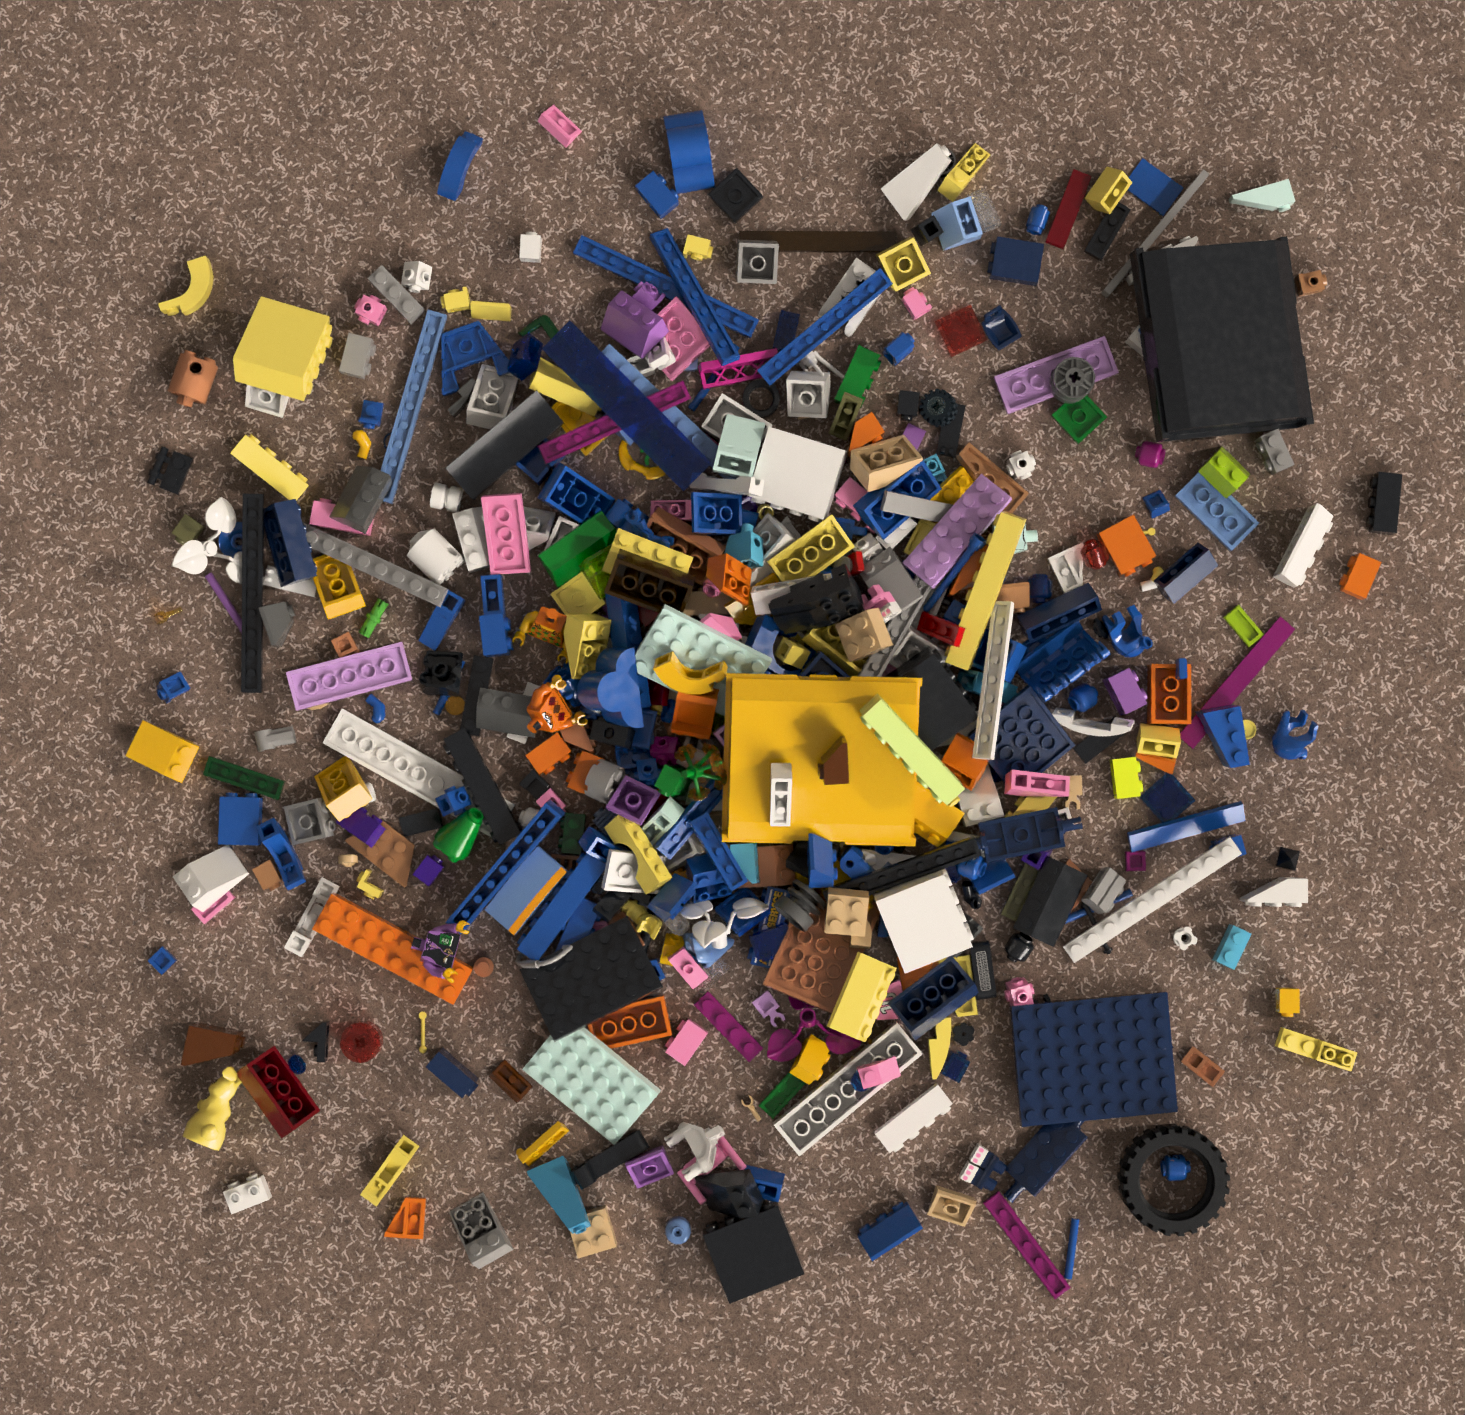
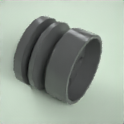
(1061, 383)
(802, 903)

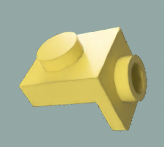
(370, 890)

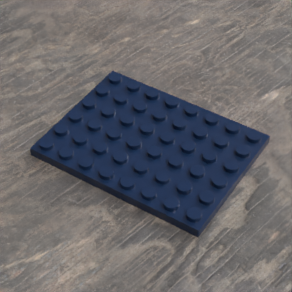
(1093, 1059)

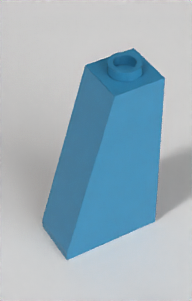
(561, 1192)

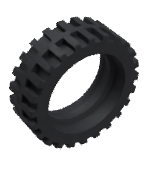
(1173, 1222)

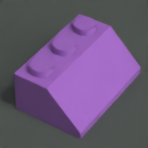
(633, 324)

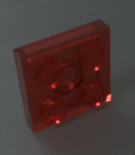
(961, 331)

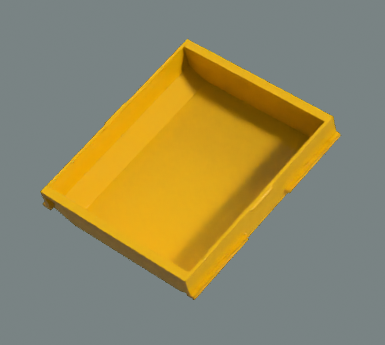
(796, 723)

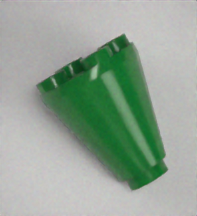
(459, 835)

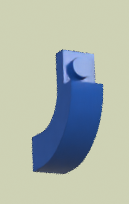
(457, 165)
(281, 849)

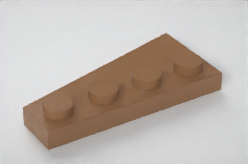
(977, 463)

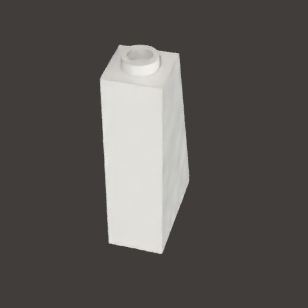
(915, 182)

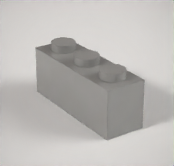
(396, 294)

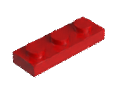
(941, 629)

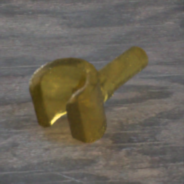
(166, 615)

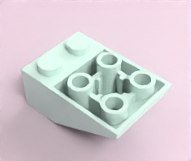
(738, 446)

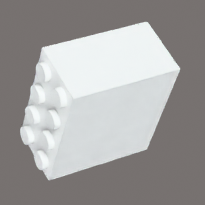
(798, 474)
(924, 920)

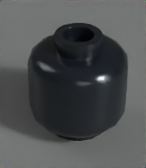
(1019, 947)

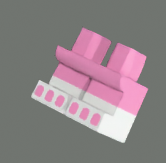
(883, 601)

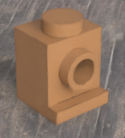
(1304, 285)

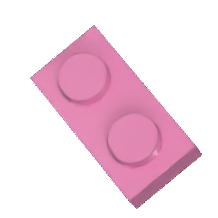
(215, 908)

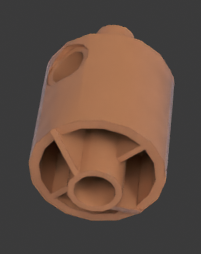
(192, 386)

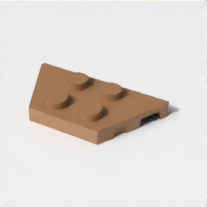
(390, 853)

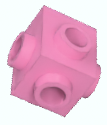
(376, 312)
(1019, 991)

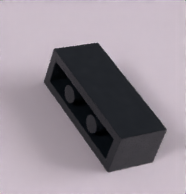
(1384, 503)

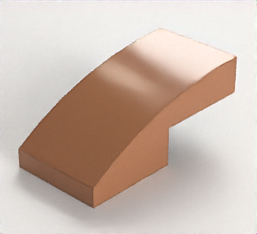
(345, 645)
(1202, 1066)

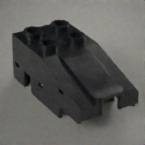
(820, 605)

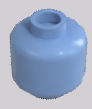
(678, 1224)

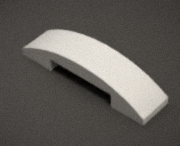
(1067, 718)
(303, 933)

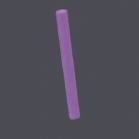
(225, 601)

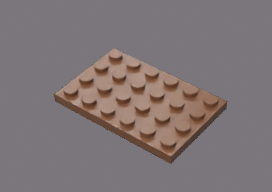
(814, 963)

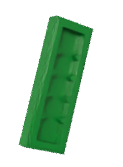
(781, 1095)

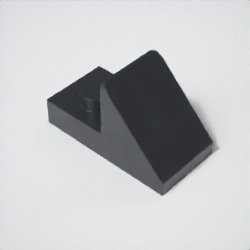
(320, 1035)

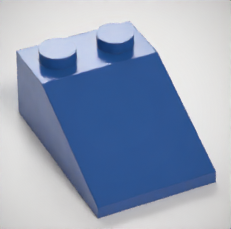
(716, 513)

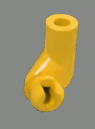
(364, 443)

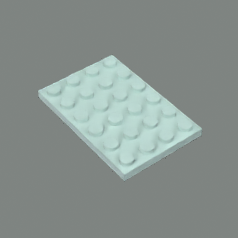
(696, 648)
(592, 1082)

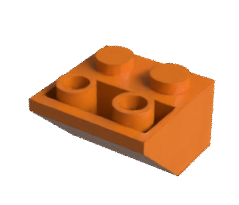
(865, 432)
(730, 577)
(960, 761)

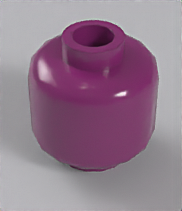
(1150, 454)

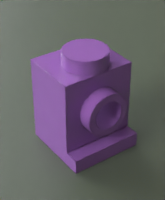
(647, 295)

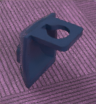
(1000, 328)

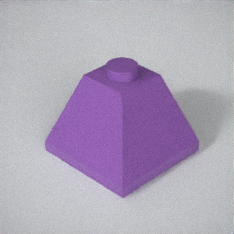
(633, 800)

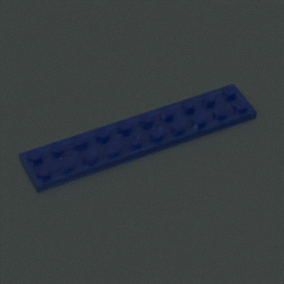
(626, 405)

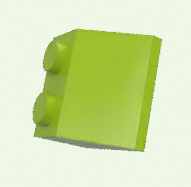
(1224, 472)

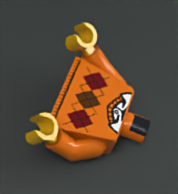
(549, 709)

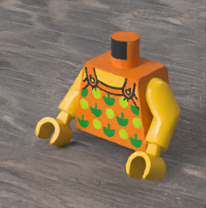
(545, 625)

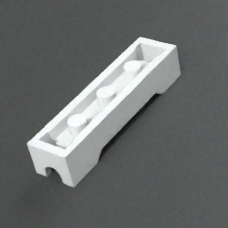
(742, 485)

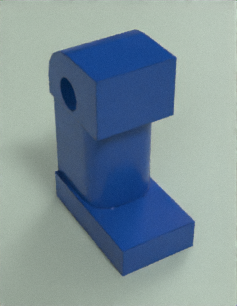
(858, 866)

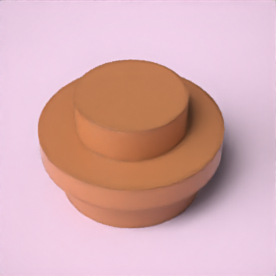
(483, 967)

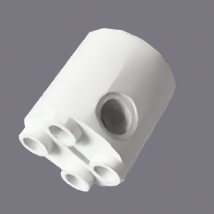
(434, 555)

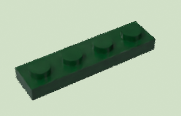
(244, 778)

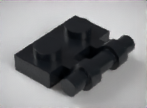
(175, 473)

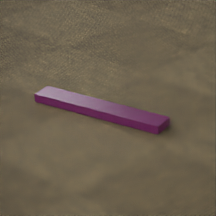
(1026, 1245)

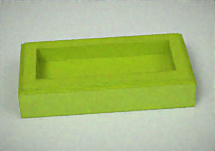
(1243, 626)

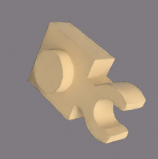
(1074, 789)

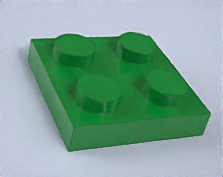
(1079, 418)

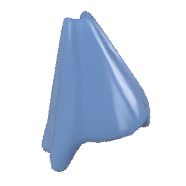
(708, 955)

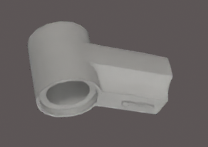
(271, 738)

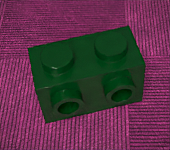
(573, 830)

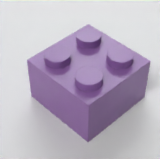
(1125, 691)

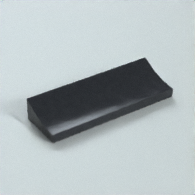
(504, 445)

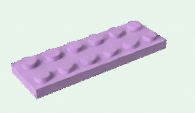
(1030, 382)
(951, 535)
(349, 676)

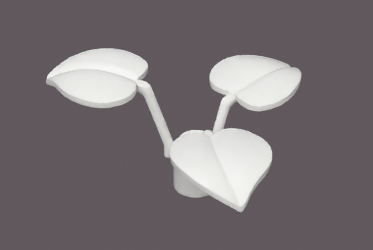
(193, 554)
(716, 932)

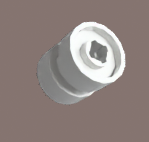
(446, 497)

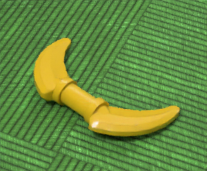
(629, 464)

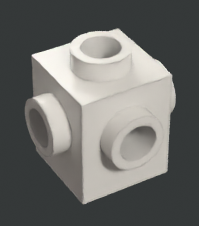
(416, 276)
(1013, 465)
(869, 546)

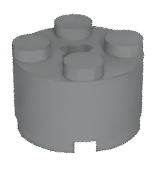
(603, 780)

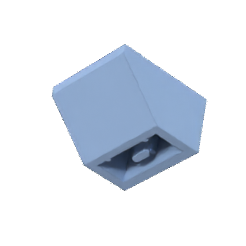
(958, 223)

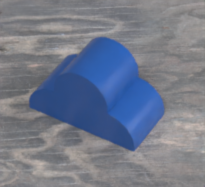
(689, 151)
(574, 495)
(613, 687)

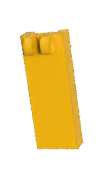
(542, 1144)

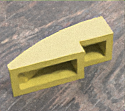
(939, 1046)

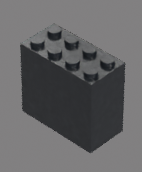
(941, 700)
(753, 1252)

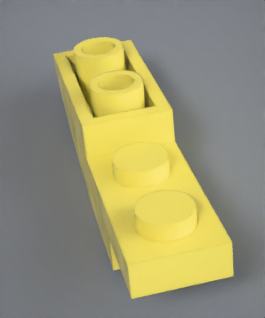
(1315, 1049)

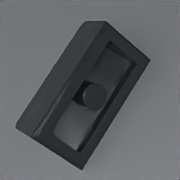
(421, 822)

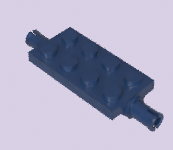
(1024, 834)
(1043, 1157)

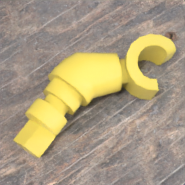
(644, 921)

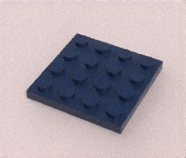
(1027, 736)

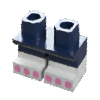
(978, 1176)

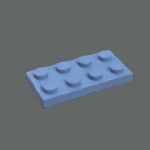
(1220, 515)

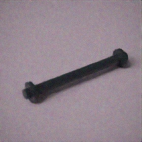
(1107, 950)

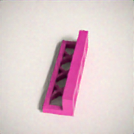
(746, 359)

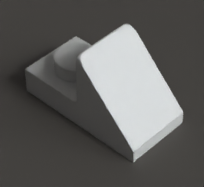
(661, 355)

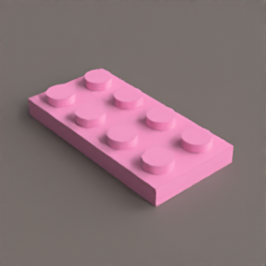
(506, 533)

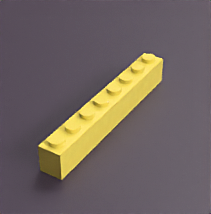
(986, 588)

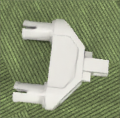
(701, 1142)

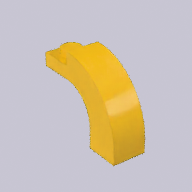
(688, 680)

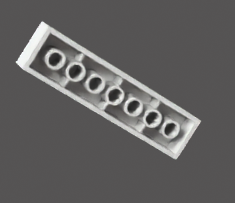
(835, 1097)

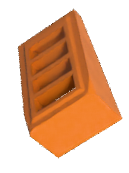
(1163, 763)

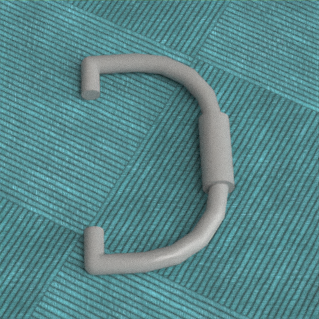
(536, 963)

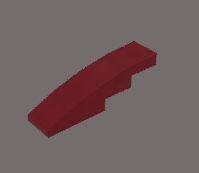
(1068, 209)

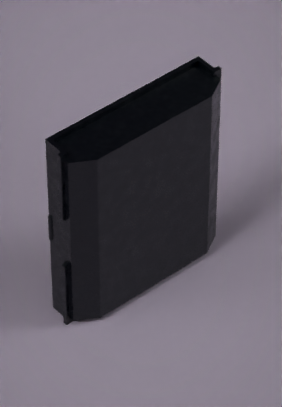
(1221, 339)

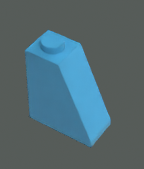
(972, 682)

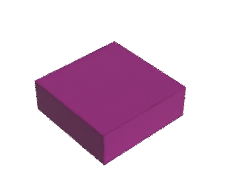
(1135, 861)

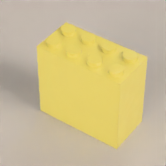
(282, 348)

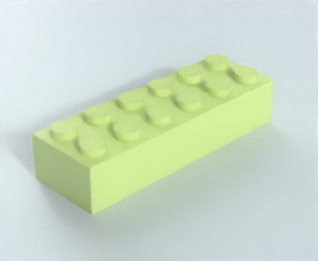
(915, 753)

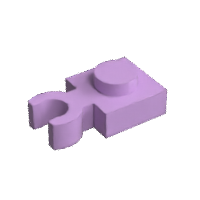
(767, 1006)

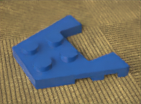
(465, 348)

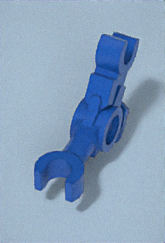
(640, 528)

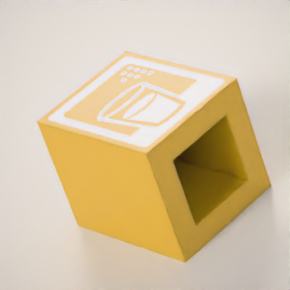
(1287, 1001)

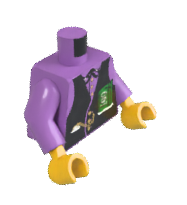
(440, 949)

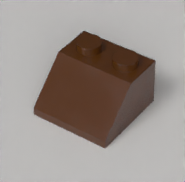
(834, 764)

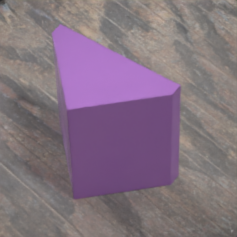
(649, 1166)

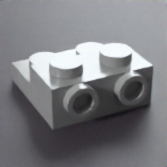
(309, 821)

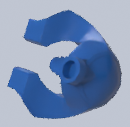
(1129, 641)
(1293, 747)

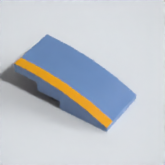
(526, 890)

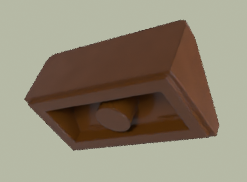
(510, 1081)

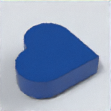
(668, 711)

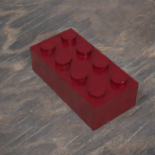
(277, 1092)

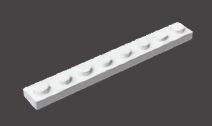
(993, 680)

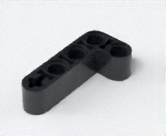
(609, 1159)

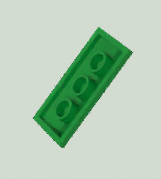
(568, 552)

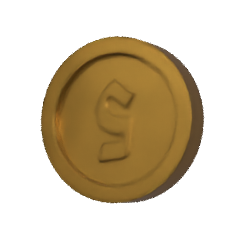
(455, 705)

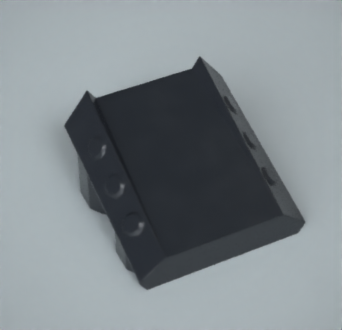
(441, 673)

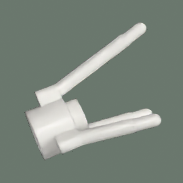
(810, 361)

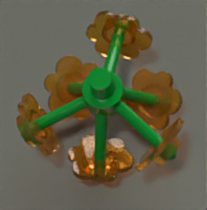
(700, 769)

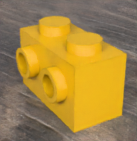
(810, 1060)

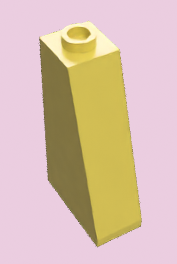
(558, 385)

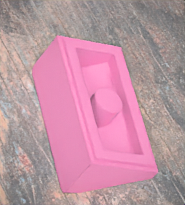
(559, 125)

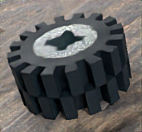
(944, 410)

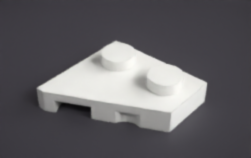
(1068, 568)

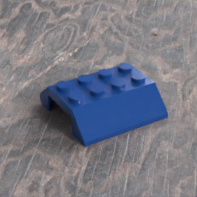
(1059, 660)

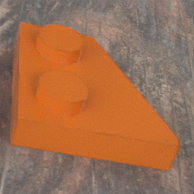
(408, 1220)

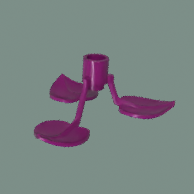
(785, 1046)

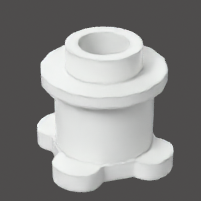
(1190, 938)

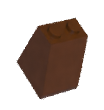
(210, 1042)

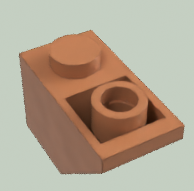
(578, 737)

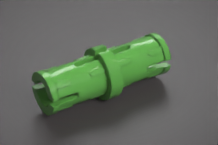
(373, 618)

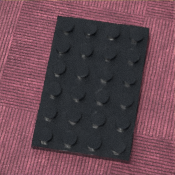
(592, 979)

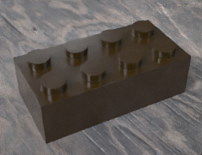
(648, 583)

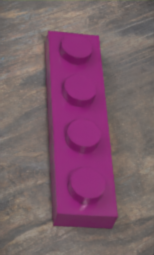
(728, 1026)

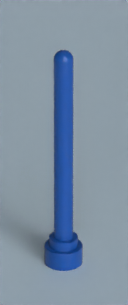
(976, 542)

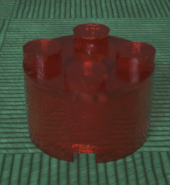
(350, 1041)

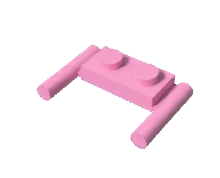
(723, 1151)

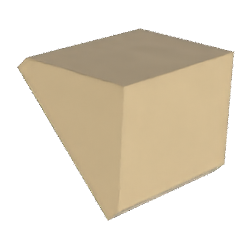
(951, 1206)

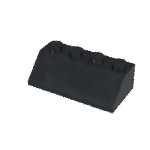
(1050, 901)

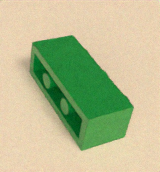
(859, 373)
(671, 781)

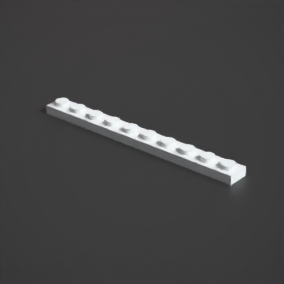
(1152, 899)

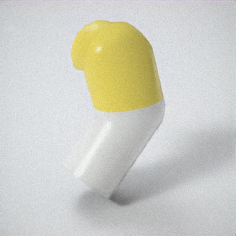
(1149, 584)

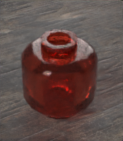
(1094, 554)

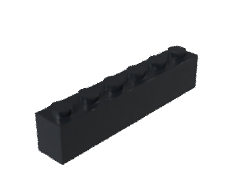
(482, 785)

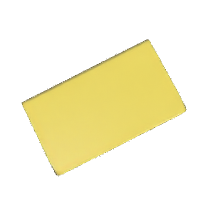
(490, 310)

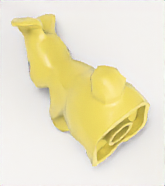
(208, 1124)

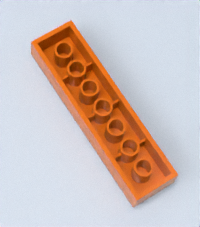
(385, 946)

